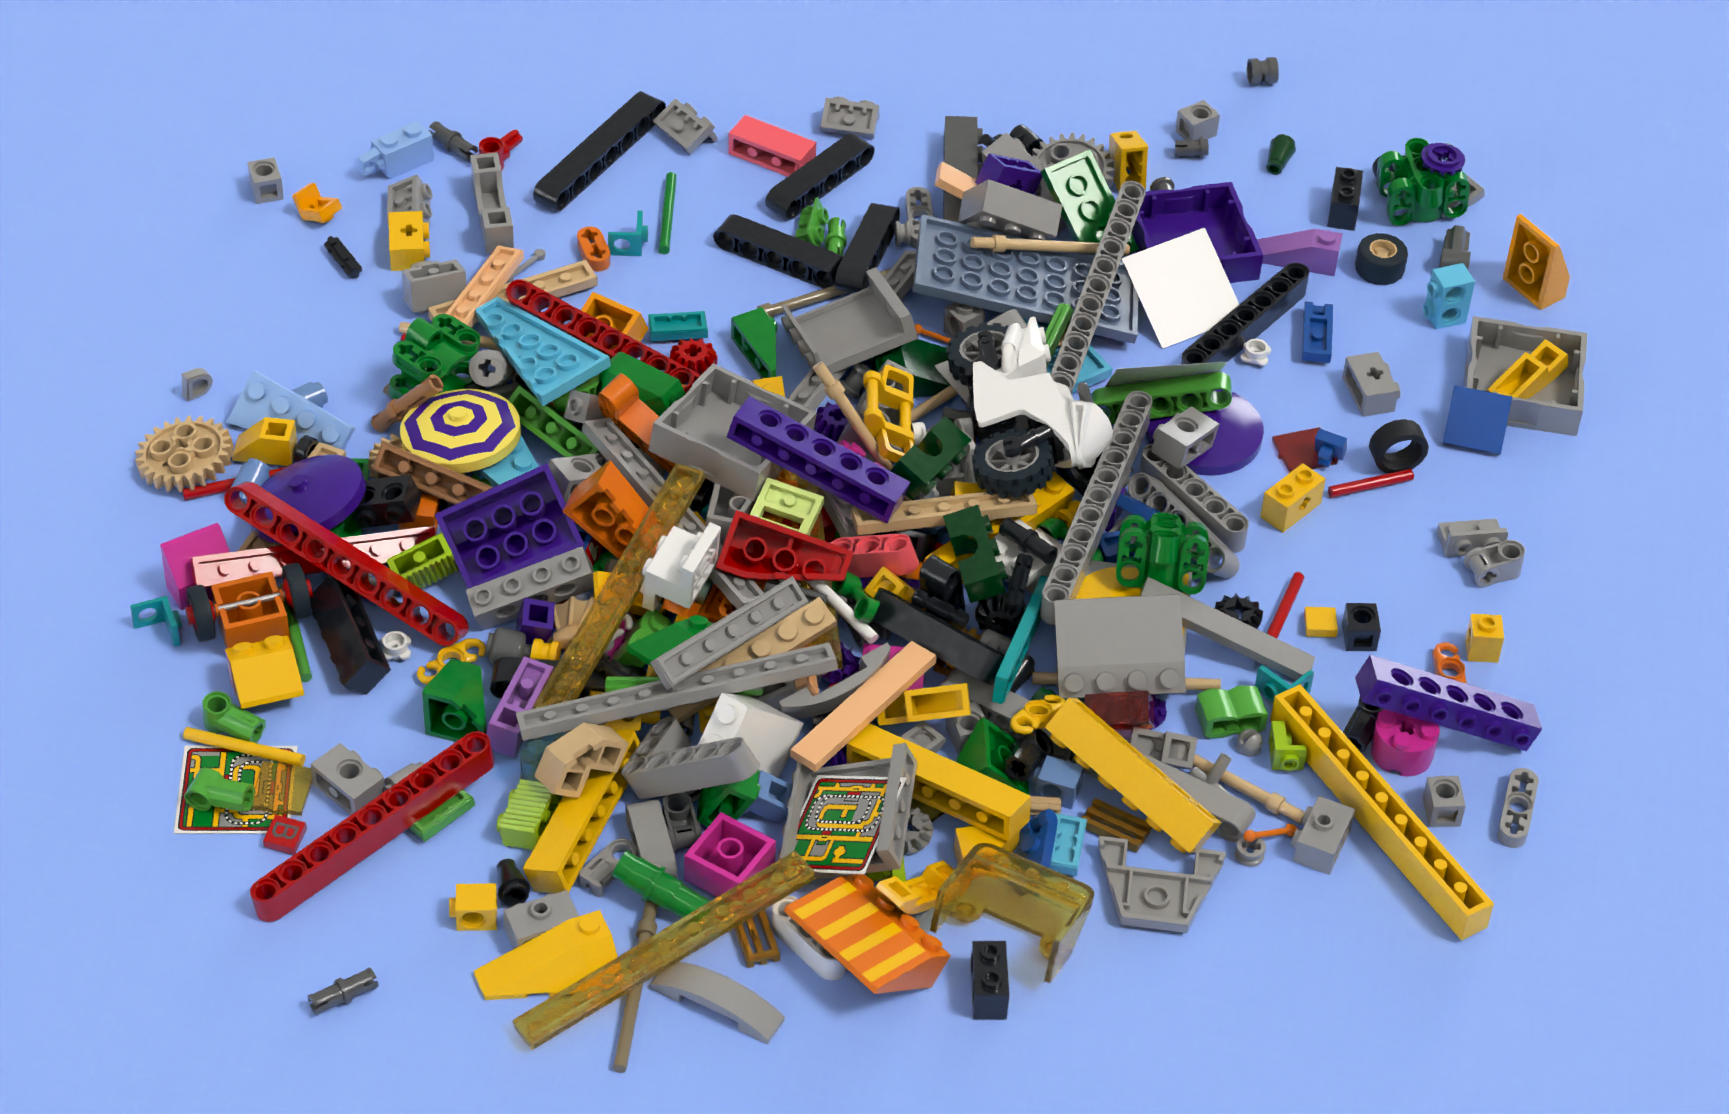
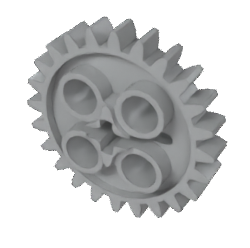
(1065, 148)

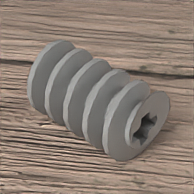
(479, 368)

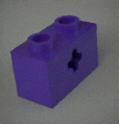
(1010, 172)

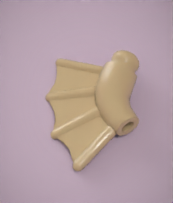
(568, 619)

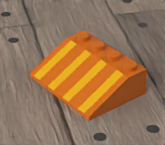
(870, 935)

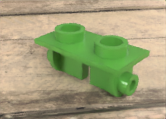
(813, 223)

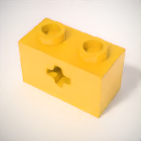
(407, 239)
(1292, 497)

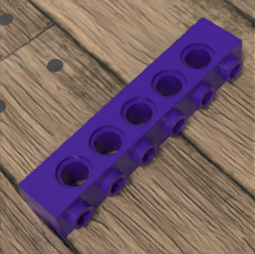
(818, 459)
(1448, 703)

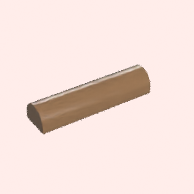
(427, 474)

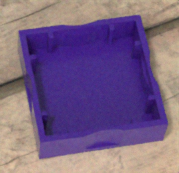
(1209, 206)

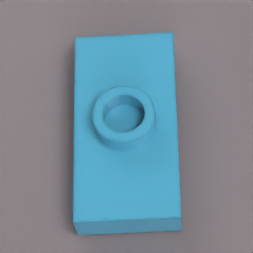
(1068, 844)

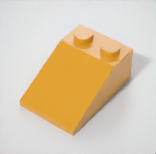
(1536, 265)
(616, 315)

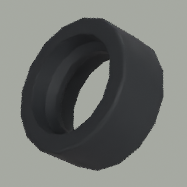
(1394, 433)

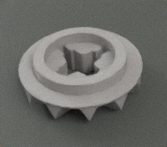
(922, 833)

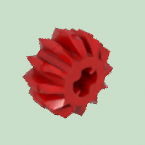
(694, 355)

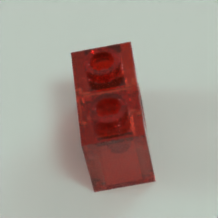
(1123, 709)

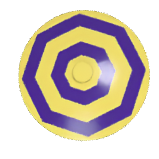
(462, 429)

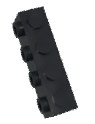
(348, 636)

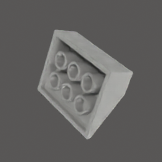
(1120, 645)

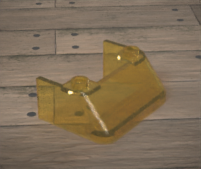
(1019, 894)

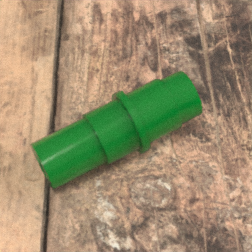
(657, 885)

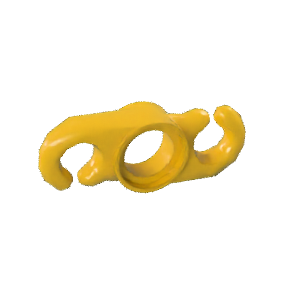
(457, 651)
(1036, 714)

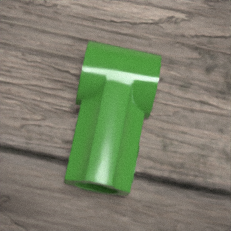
(223, 716)
(212, 789)

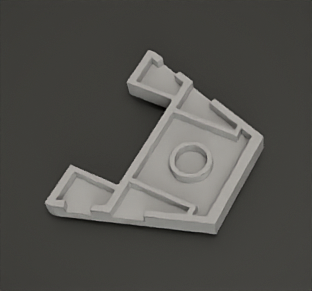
(1155, 896)

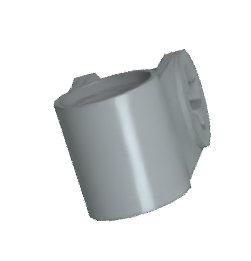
(1498, 562)

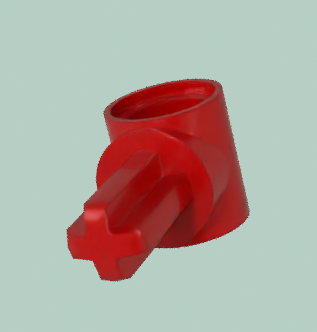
(502, 146)

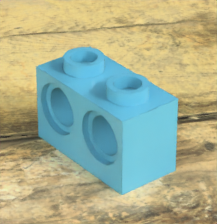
(1449, 296)

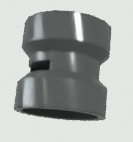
(1263, 70)

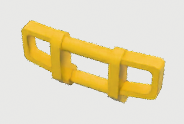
(903, 401)

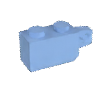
(398, 151)

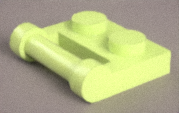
(788, 503)

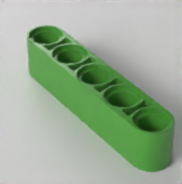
(1174, 393)

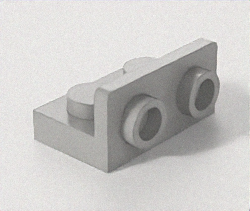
(850, 117)
(684, 126)
(408, 196)
(1463, 536)

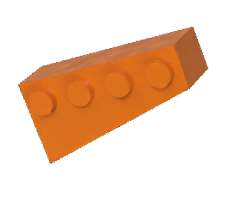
(607, 508)

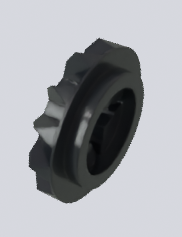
(1251, 613)

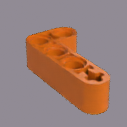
(631, 415)

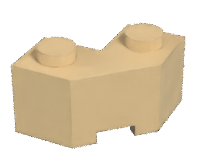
(571, 757)

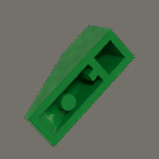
(756, 339)

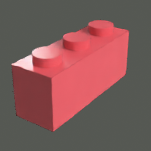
(770, 146)

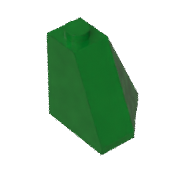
(655, 387)
(454, 702)

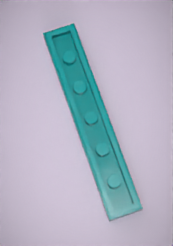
(1019, 645)

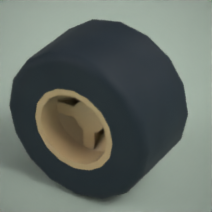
(1381, 259)

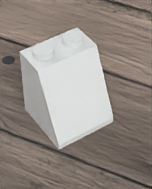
(763, 728)

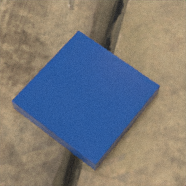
(1477, 419)

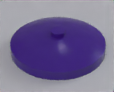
(1236, 440)
(319, 487)

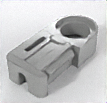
(599, 870)

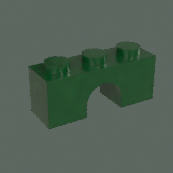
(932, 458)
(980, 572)

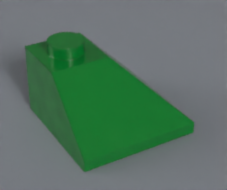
(662, 641)
(987, 752)

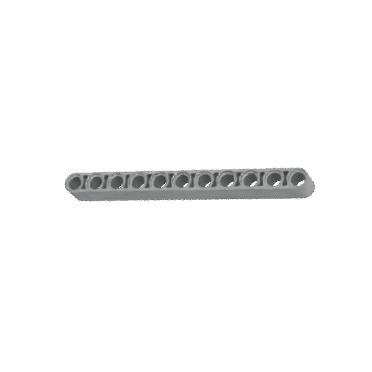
(1097, 284)
(1097, 504)
(1230, 810)

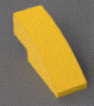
(1532, 372)
(927, 704)

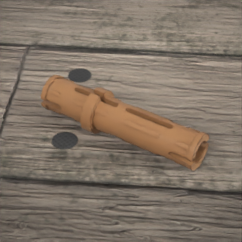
(398, 408)

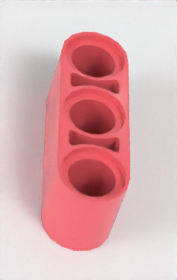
(876, 551)

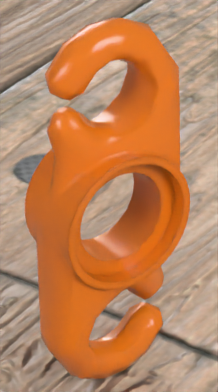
(1444, 662)

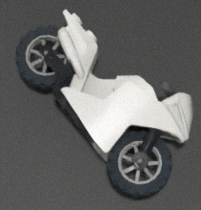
(1021, 409)

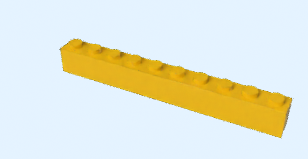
(1384, 814)

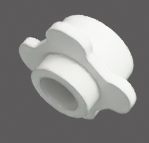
(1255, 352)
(396, 645)

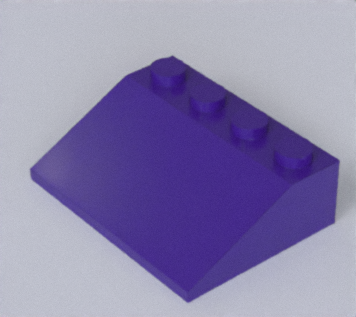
(509, 527)

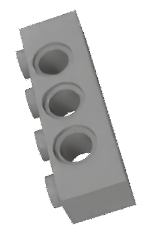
(575, 469)
(545, 581)

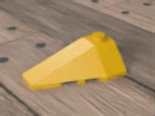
(549, 960)

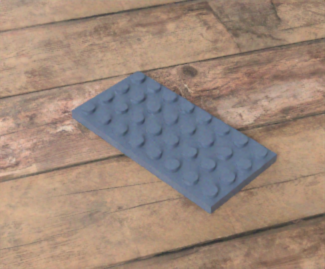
(1015, 278)

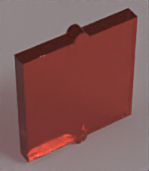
(1298, 448)

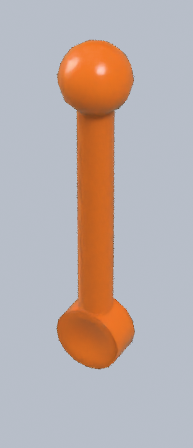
(920, 330)
(1289, 830)

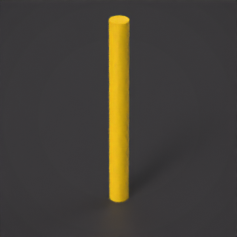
(244, 746)

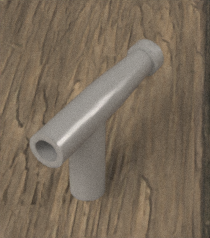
(1215, 773)

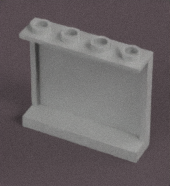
(852, 326)
(895, 813)

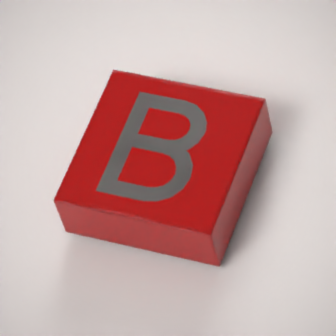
(285, 834)

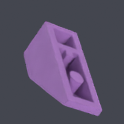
(1311, 247)
(519, 696)

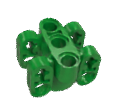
(1421, 192)
(435, 351)
(1162, 551)

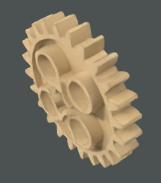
(184, 453)

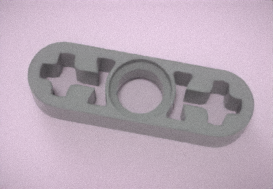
(914, 210)
(1510, 816)

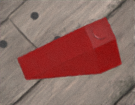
(773, 552)

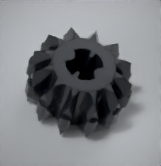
(995, 616)

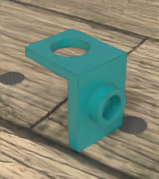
(634, 238)
(163, 614)
(1271, 684)

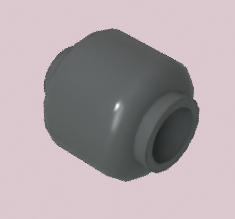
(506, 643)

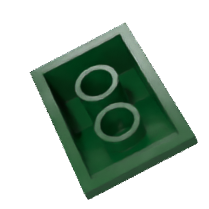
(921, 359)

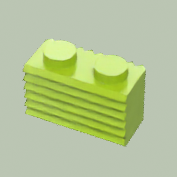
(425, 562)
(526, 814)

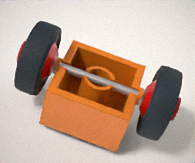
(249, 606)

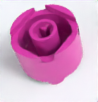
(1403, 743)

